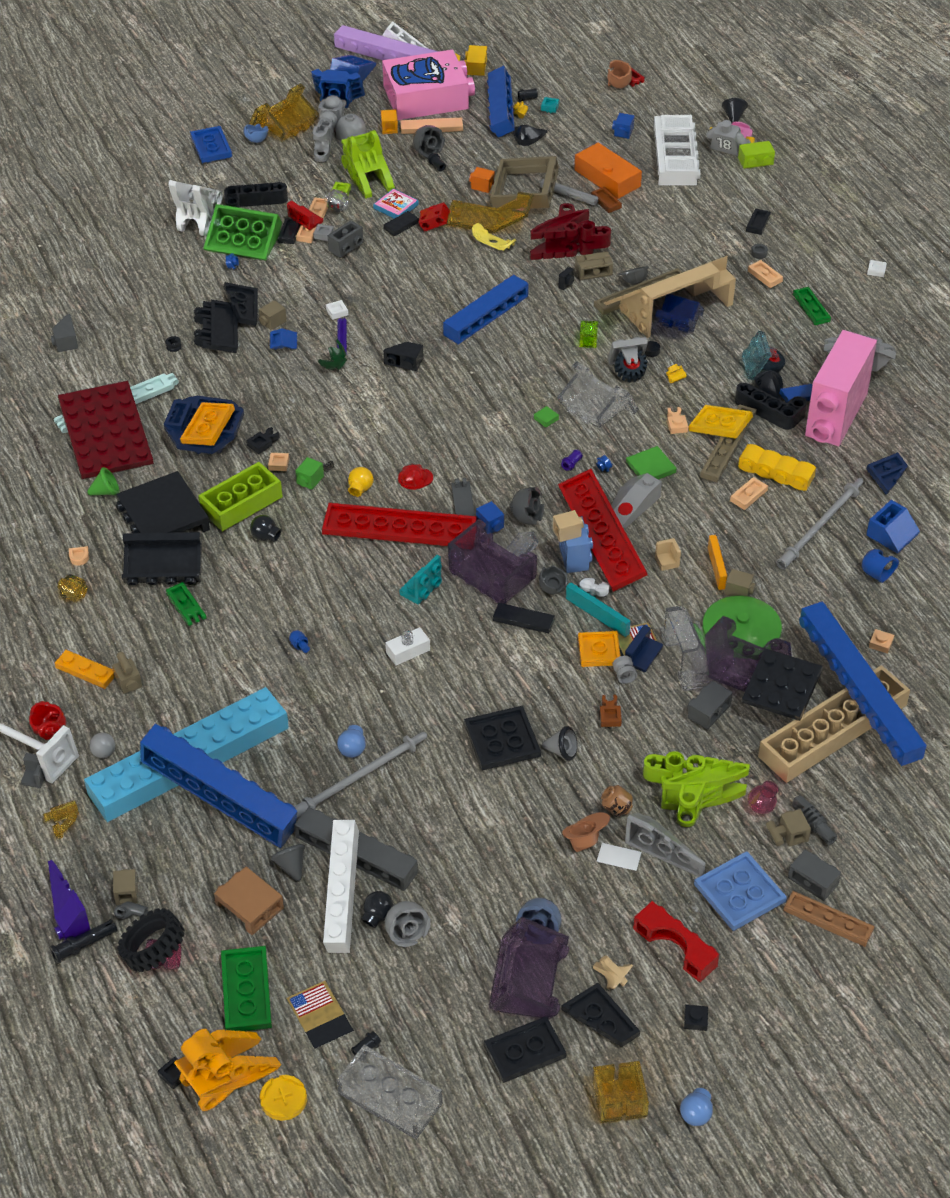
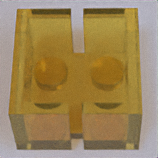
(621, 1096)

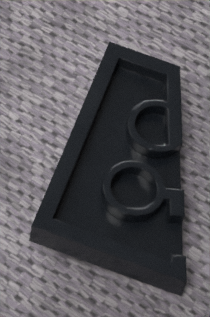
(244, 302)
(602, 1014)

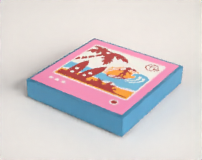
(395, 203)

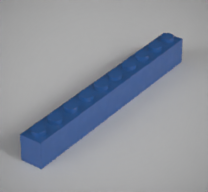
(862, 684)

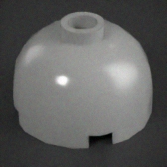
(349, 126)
(406, 923)

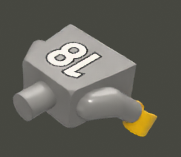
(727, 138)

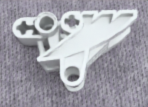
(200, 210)

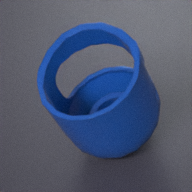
(874, 564)

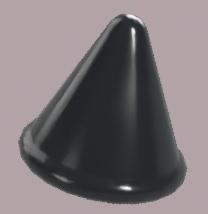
(734, 108)

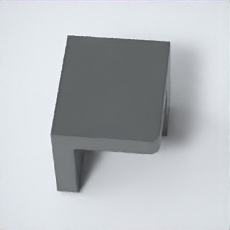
(33, 774)

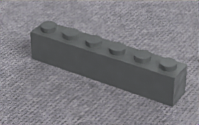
(372, 856)

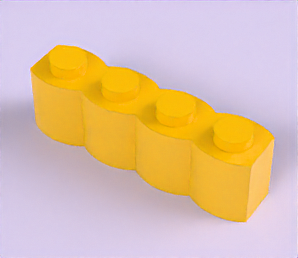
(774, 466)

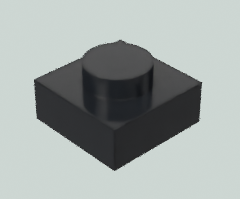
(566, 278)
(696, 1017)

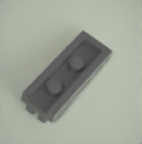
(462, 497)

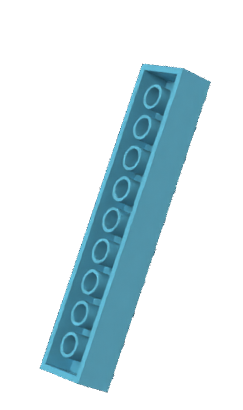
(219, 735)

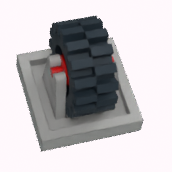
(629, 358)

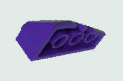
(68, 909)

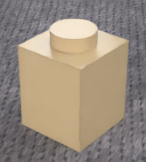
(567, 526)

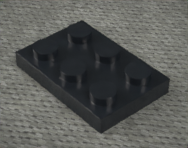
(525, 1049)

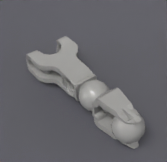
(330, 112)

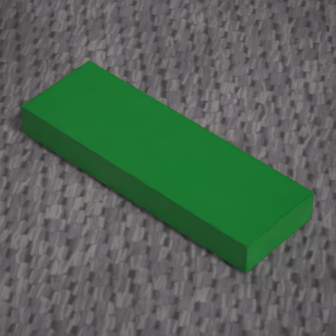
(811, 306)

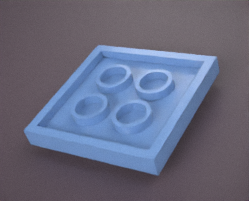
(740, 891)

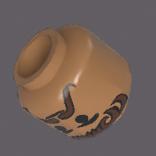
(617, 800)

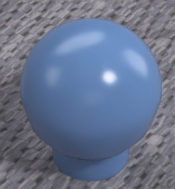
(351, 742)
(696, 1107)

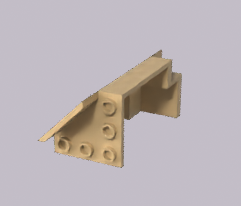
(710, 276)

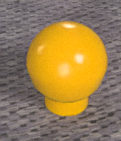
(359, 481)

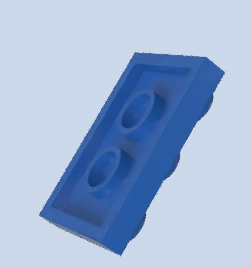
(211, 144)

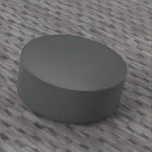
(759, 251)

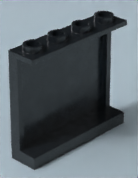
(162, 506)

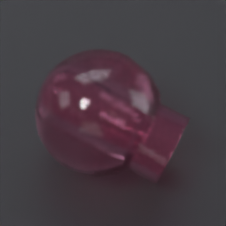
(763, 797)

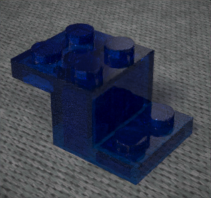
(679, 313)

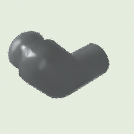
(128, 909)

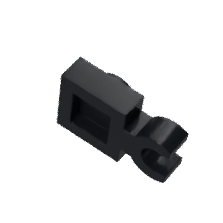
(261, 441)

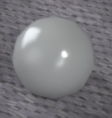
(102, 745)

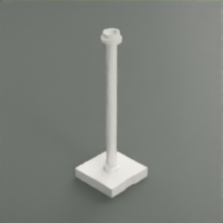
(54, 755)

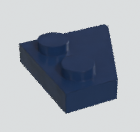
(887, 471)

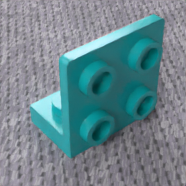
(423, 582)

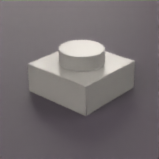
(322, 231)

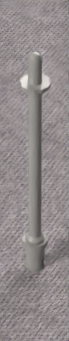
(792, 553)
(409, 744)

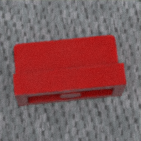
(303, 215)

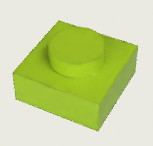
(345, 187)

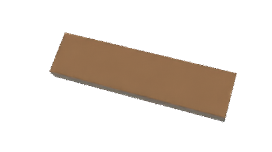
(829, 918)

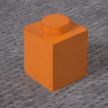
(482, 179)

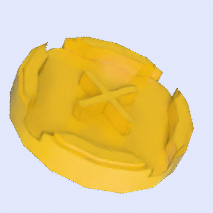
(283, 1097)

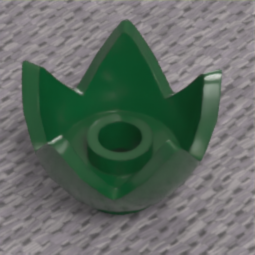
(337, 357)

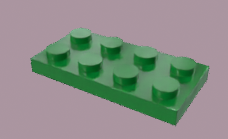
(246, 989)

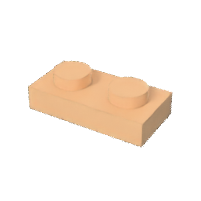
(765, 274)
(749, 493)

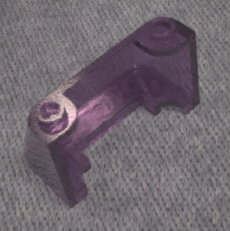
(528, 970)

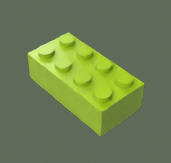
(241, 496)

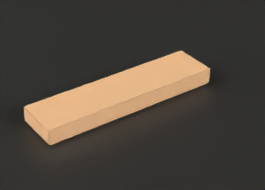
(444, 124)
(318, 207)

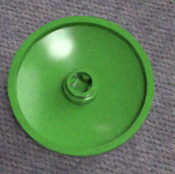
(754, 619)

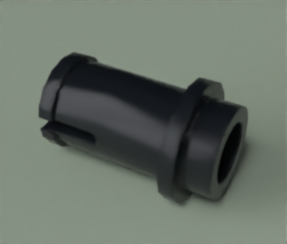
(527, 94)
(434, 159)
(371, 1040)

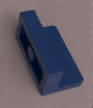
(643, 649)

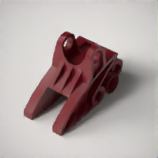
(565, 232)

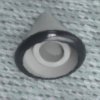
(562, 743)

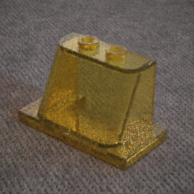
(287, 116)

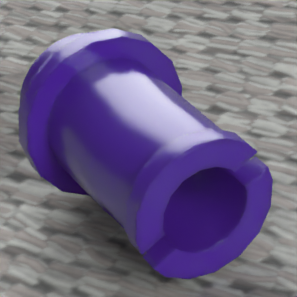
(568, 463)

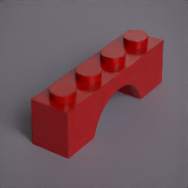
(656, 924)

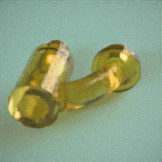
(67, 810)

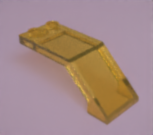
(492, 219)

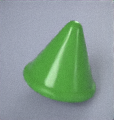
(104, 484)

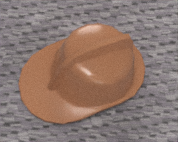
(586, 831)

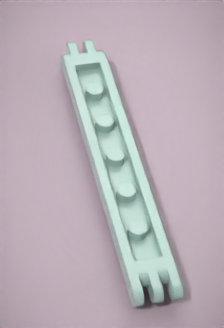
(140, 392)

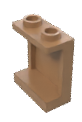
(249, 899)

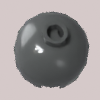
(428, 140)
(527, 506)

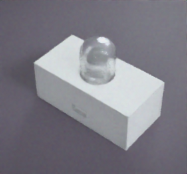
(407, 646)

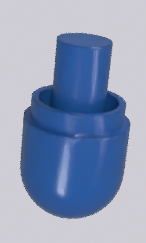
(299, 641)

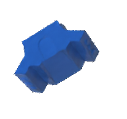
(338, 83)

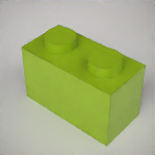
(756, 154)

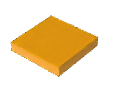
(598, 648)

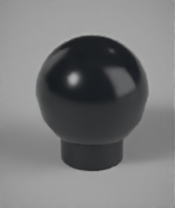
(264, 528)
(376, 908)

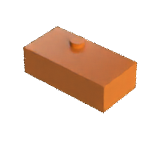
(608, 170)

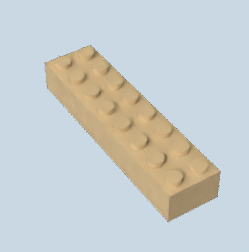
(823, 730)

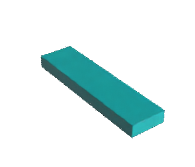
(598, 609)

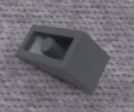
(64, 335)

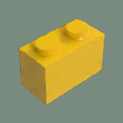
(476, 60)

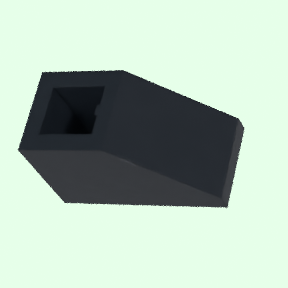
(404, 355)

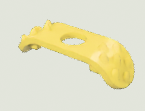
(483, 236)

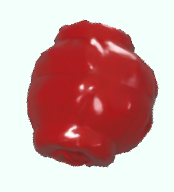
(46, 719)

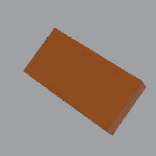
(607, 200)

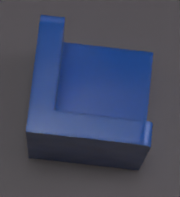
(283, 338)

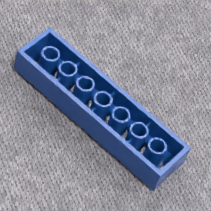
(218, 785)

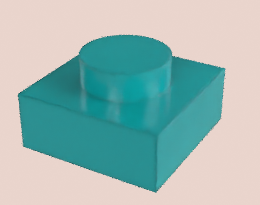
(550, 104)

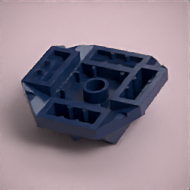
(181, 415)

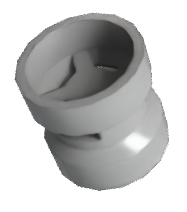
(624, 668)

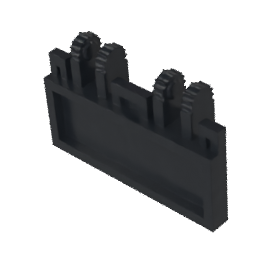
(218, 326)

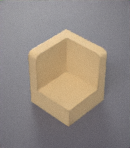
(667, 554)

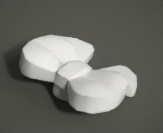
(589, 585)

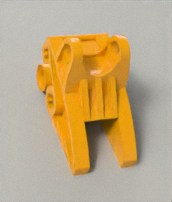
(214, 1072)

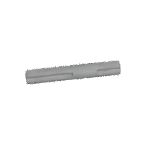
(574, 193)

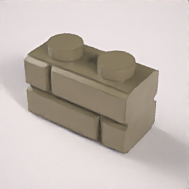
(594, 265)

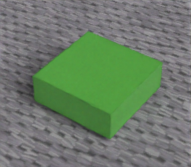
(546, 416)

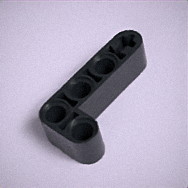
(256, 194)
(770, 408)

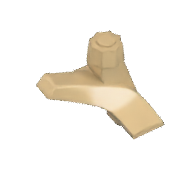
(612, 972)

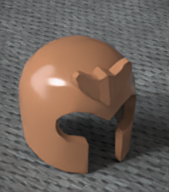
(620, 75)

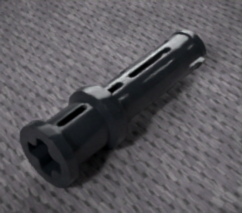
(74, 944)

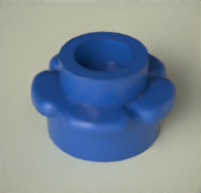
(232, 261)
(603, 463)

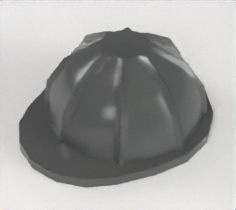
(635, 275)

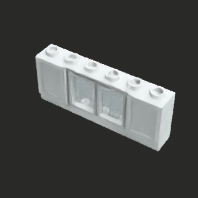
(676, 150)

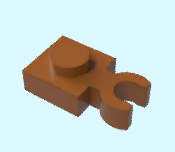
(610, 713)

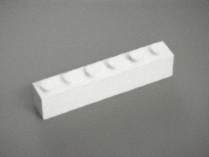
(341, 886)

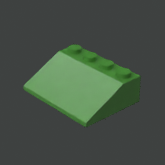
(242, 232)

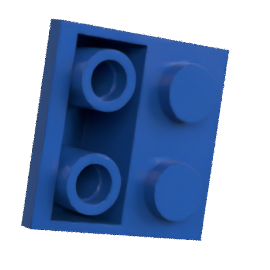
(892, 527)

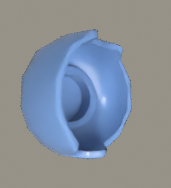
(255, 133)

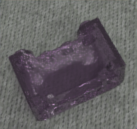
(488, 565)
(734, 659)

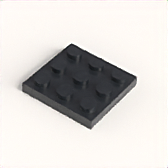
(782, 684)
(502, 738)

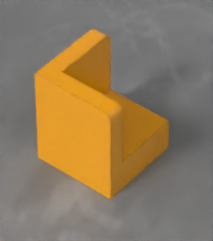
(389, 121)

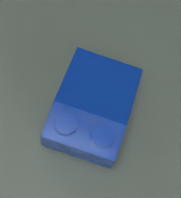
(352, 65)

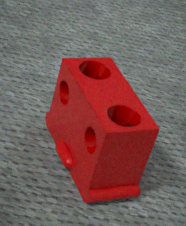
(433, 216)

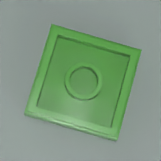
(652, 462)

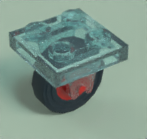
(761, 356)

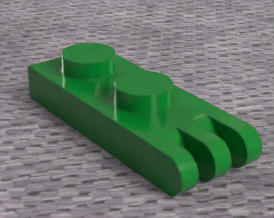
(185, 603)

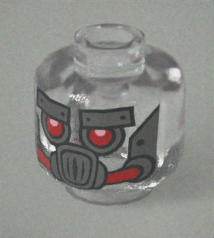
(337, 200)

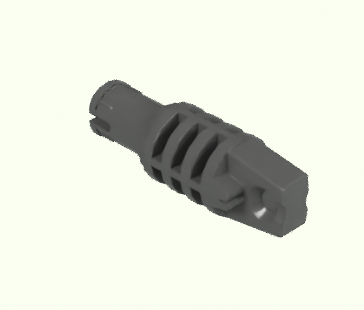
(815, 819)

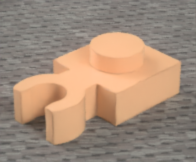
(676, 422)

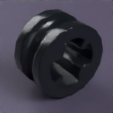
(173, 344)

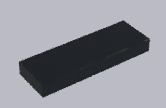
(523, 618)

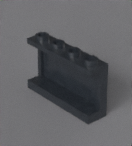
(162, 558)

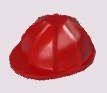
(414, 477)

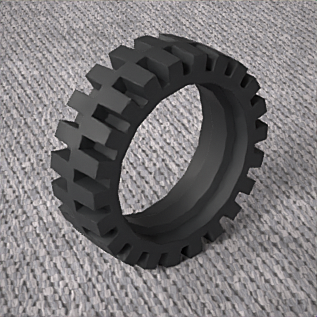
(157, 951)

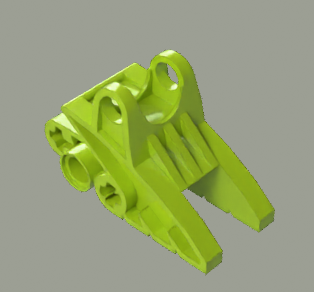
(365, 155)
(699, 787)

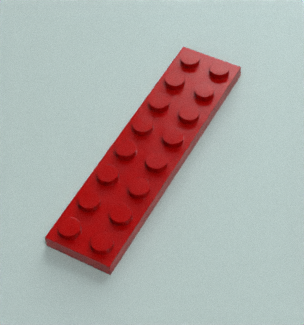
(394, 524)
(610, 542)

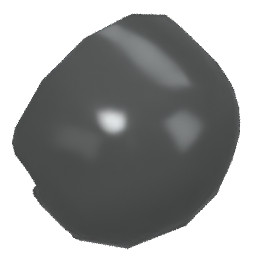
(553, 580)

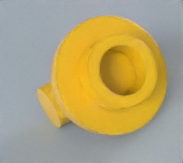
(520, 109)
(675, 373)

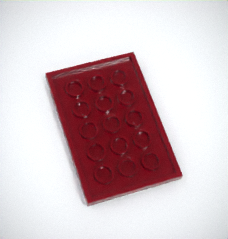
(105, 429)

